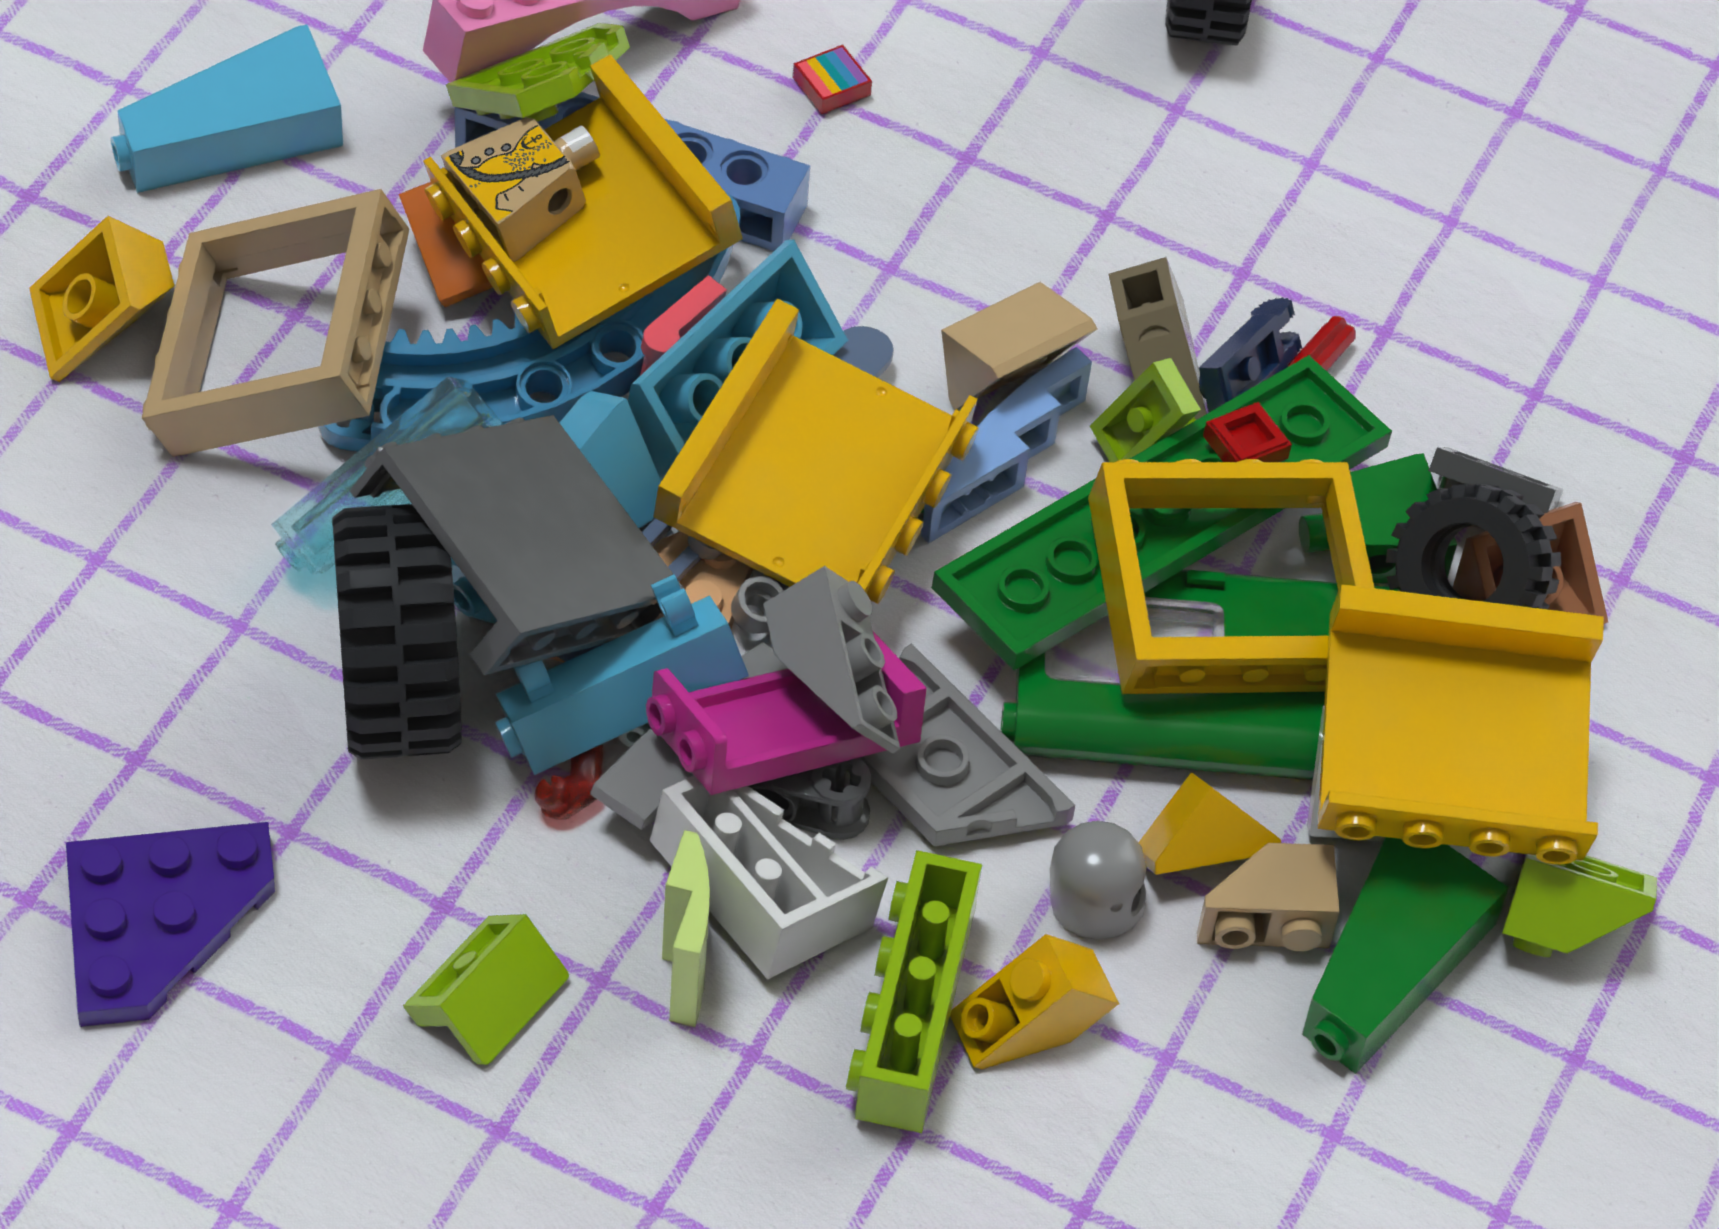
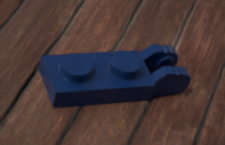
(1250, 354)

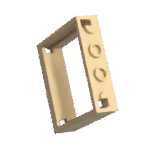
(336, 390)

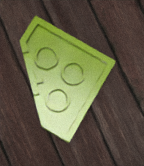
(540, 77)

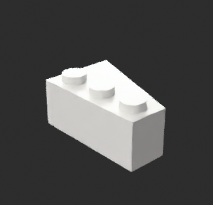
(768, 880)

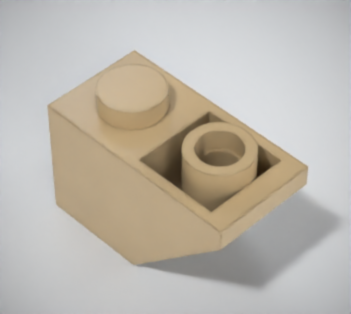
(1275, 899)

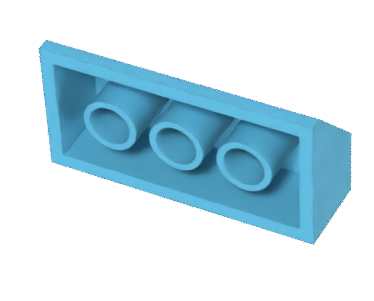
(686, 378)

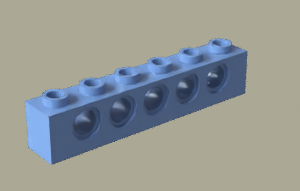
(765, 185)

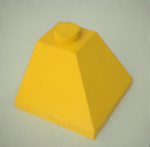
(97, 292)

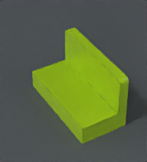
(490, 985)

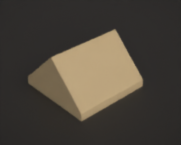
(1010, 341)

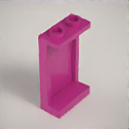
(770, 725)

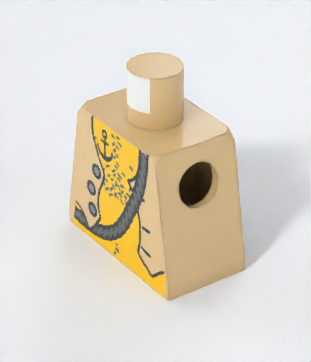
(522, 181)

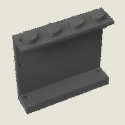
(528, 534)

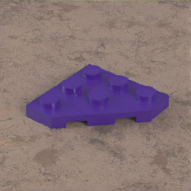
(156, 910)

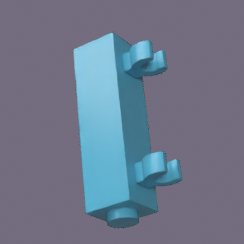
(607, 688)

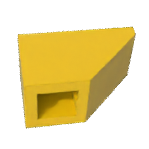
(1034, 1003)

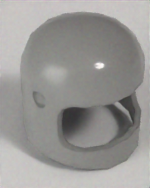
(1095, 880)

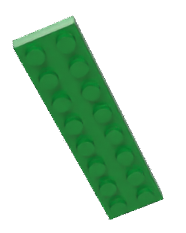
(1045, 572)

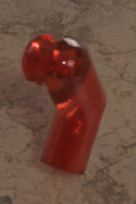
(571, 794)

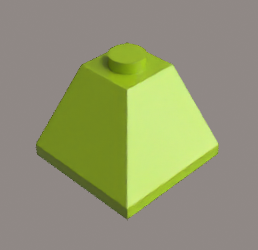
(1574, 903)

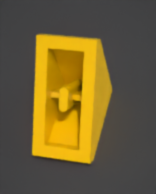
(1201, 830)

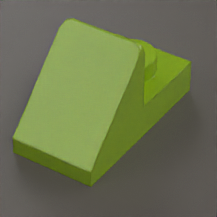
(1146, 412)

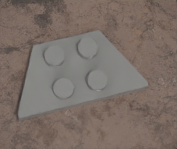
(964, 772)

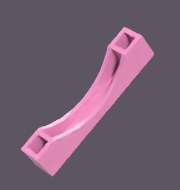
(481, 33)

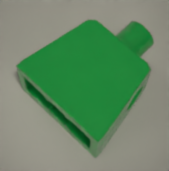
(1382, 498)

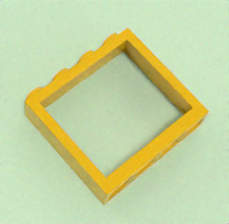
(1223, 662)

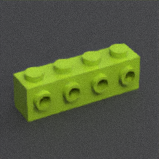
(917, 991)

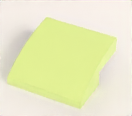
(686, 928)

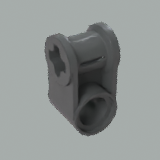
(813, 793)

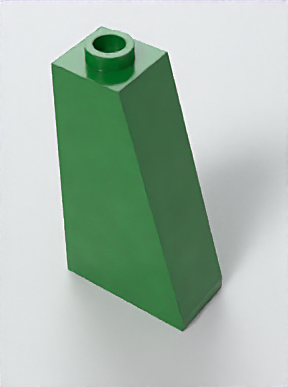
(1399, 944)

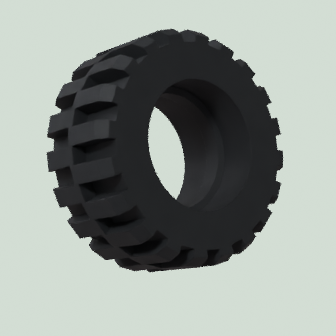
(396, 634)

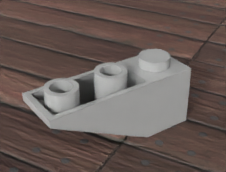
(828, 642)

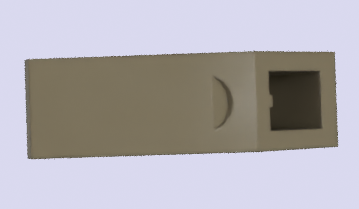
(1155, 322)

